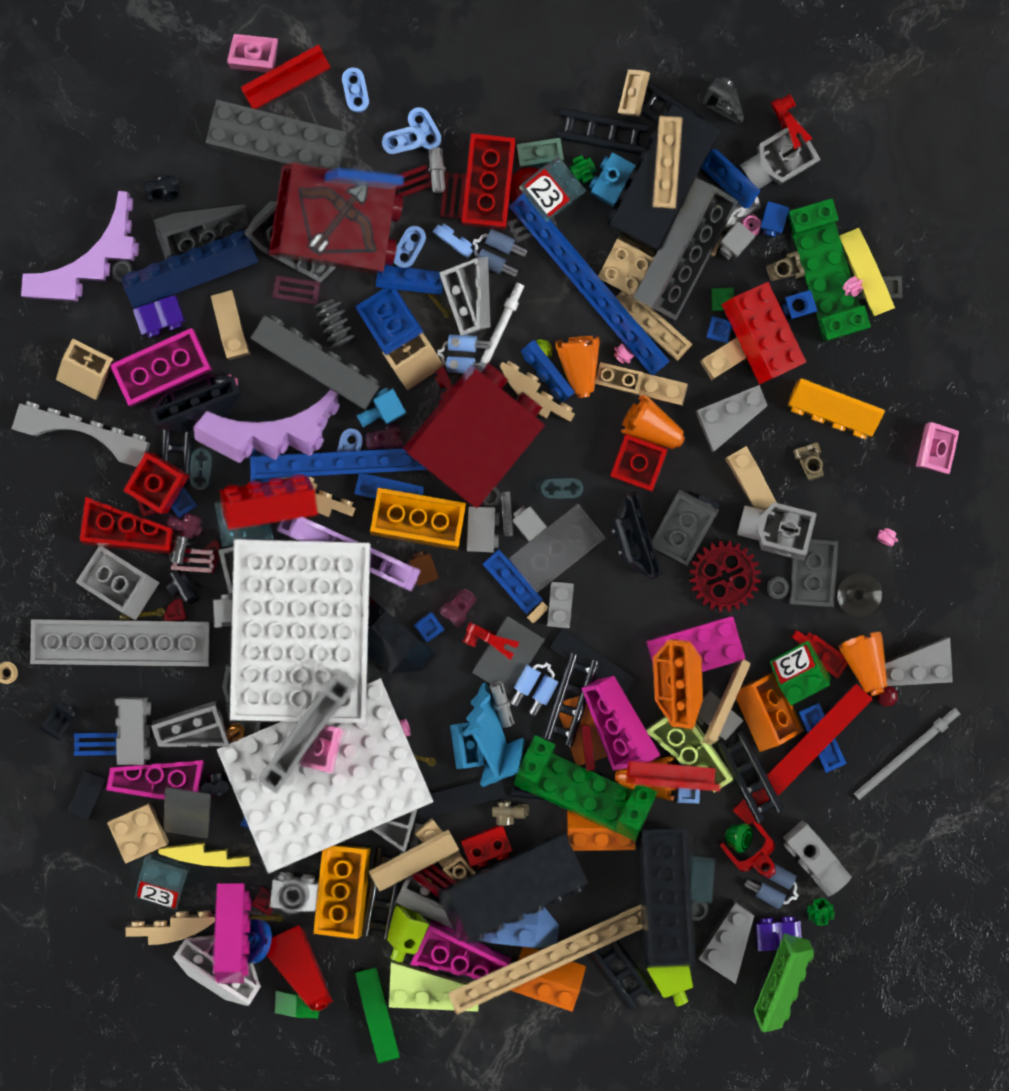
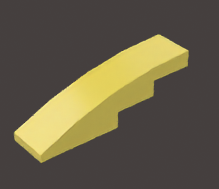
(865, 268)
(197, 854)

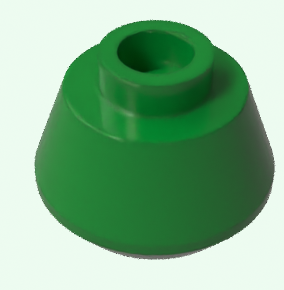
(739, 837)

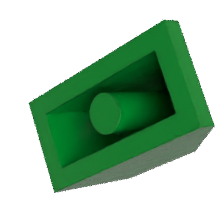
(292, 1005)

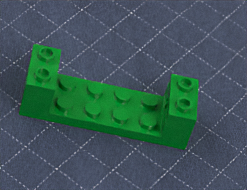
(826, 270)
(583, 790)

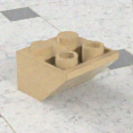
(414, 361)
(84, 369)

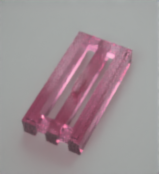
(315, 293)

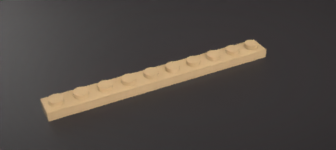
(546, 960)

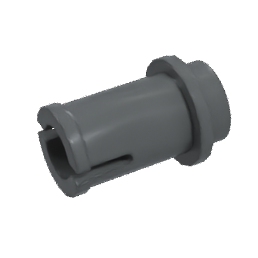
(178, 549)

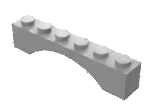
(36, 422)
(306, 730)

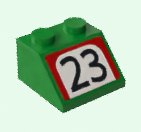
(800, 672)

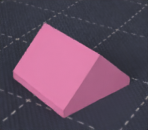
(252, 53)
(937, 448)
(324, 750)

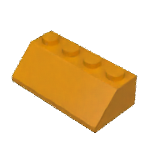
(835, 408)
(417, 519)
(342, 891)

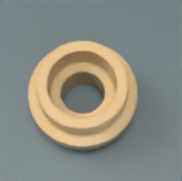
(14, 672)

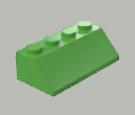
(783, 982)

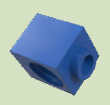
(773, 219)
(808, 305)

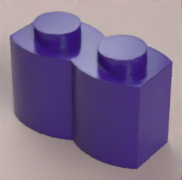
(159, 316)
(770, 933)

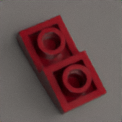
(443, 381)

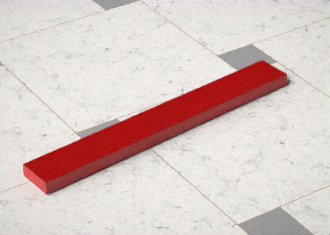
(809, 747)

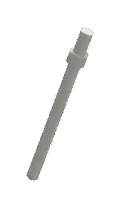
(940, 725)

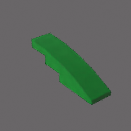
(377, 1015)

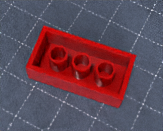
(488, 181)
(763, 333)
(268, 501)

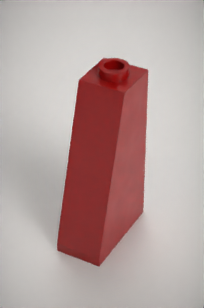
(298, 965)

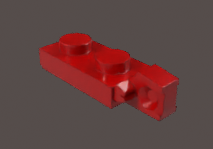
(830, 657)

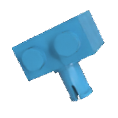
(612, 179)
(385, 407)
(465, 749)

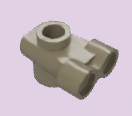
(789, 266)
(808, 457)
(506, 812)

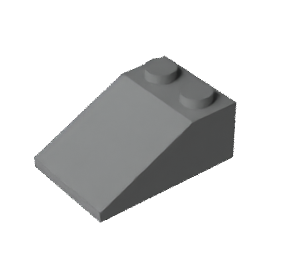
(117, 582)

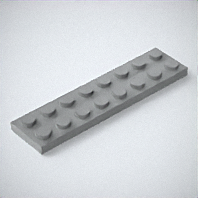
(120, 642)

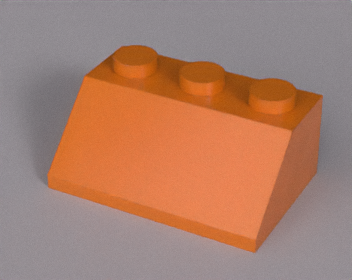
(768, 712)
(590, 836)
(555, 987)

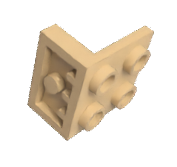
(626, 265)

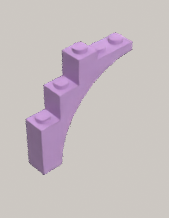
(93, 266)
(271, 438)
(379, 564)

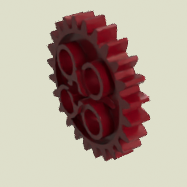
(717, 557)

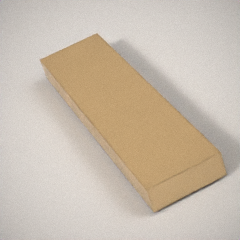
(667, 162)
(655, 326)
(726, 702)
(414, 860)

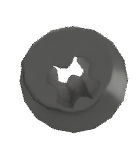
(335, 323)

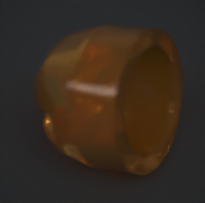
(233, 729)

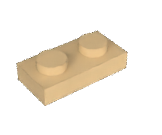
(633, 92)

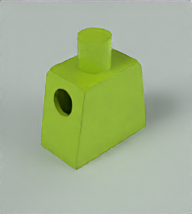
(406, 932)
(672, 982)

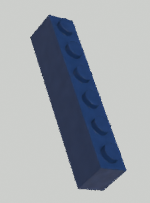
(189, 269)

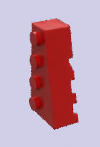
(119, 529)

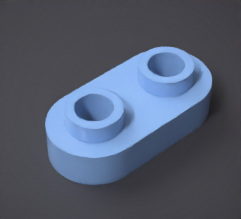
(355, 90)
(428, 127)
(404, 138)
(446, 234)
(409, 247)
(345, 446)

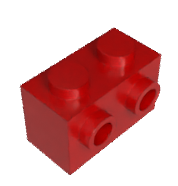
(486, 845)

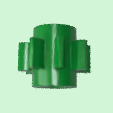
(583, 169)
(820, 912)

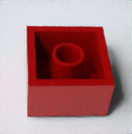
(638, 463)
(156, 483)

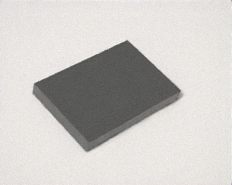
(683, 527)
(815, 577)
(496, 667)
(187, 812)

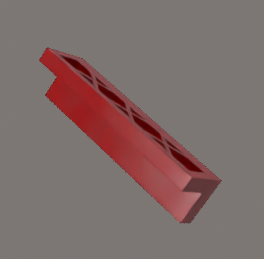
(286, 77)
(671, 776)

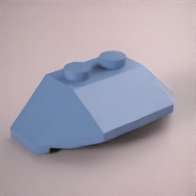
(534, 931)

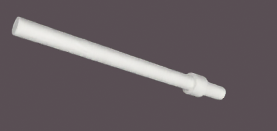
(510, 305)

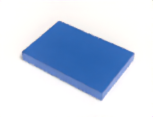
(364, 178)
(389, 319)

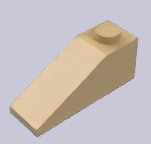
(230, 325)
(723, 359)
(750, 478)

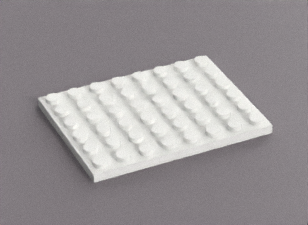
(294, 624)
(317, 809)

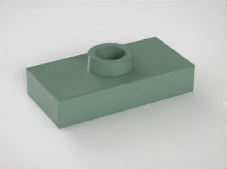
(539, 152)

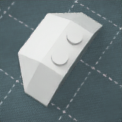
(197, 961)

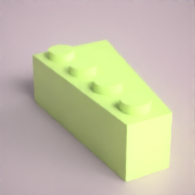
(689, 749)
(421, 988)

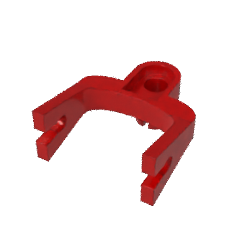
(787, 121)
(475, 632)
(760, 859)

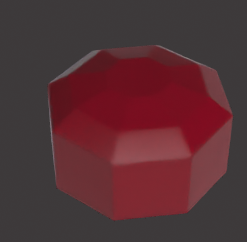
(887, 698)

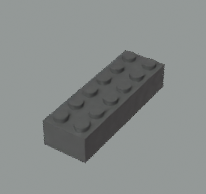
(274, 137)
(686, 249)
(316, 363)

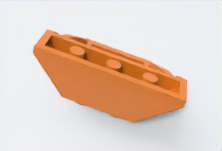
(678, 682)

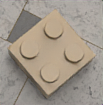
(138, 832)

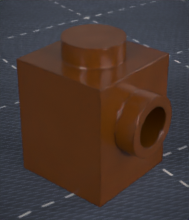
(426, 566)

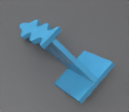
(500, 757)

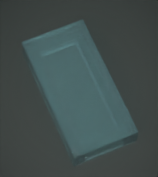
(702, 879)

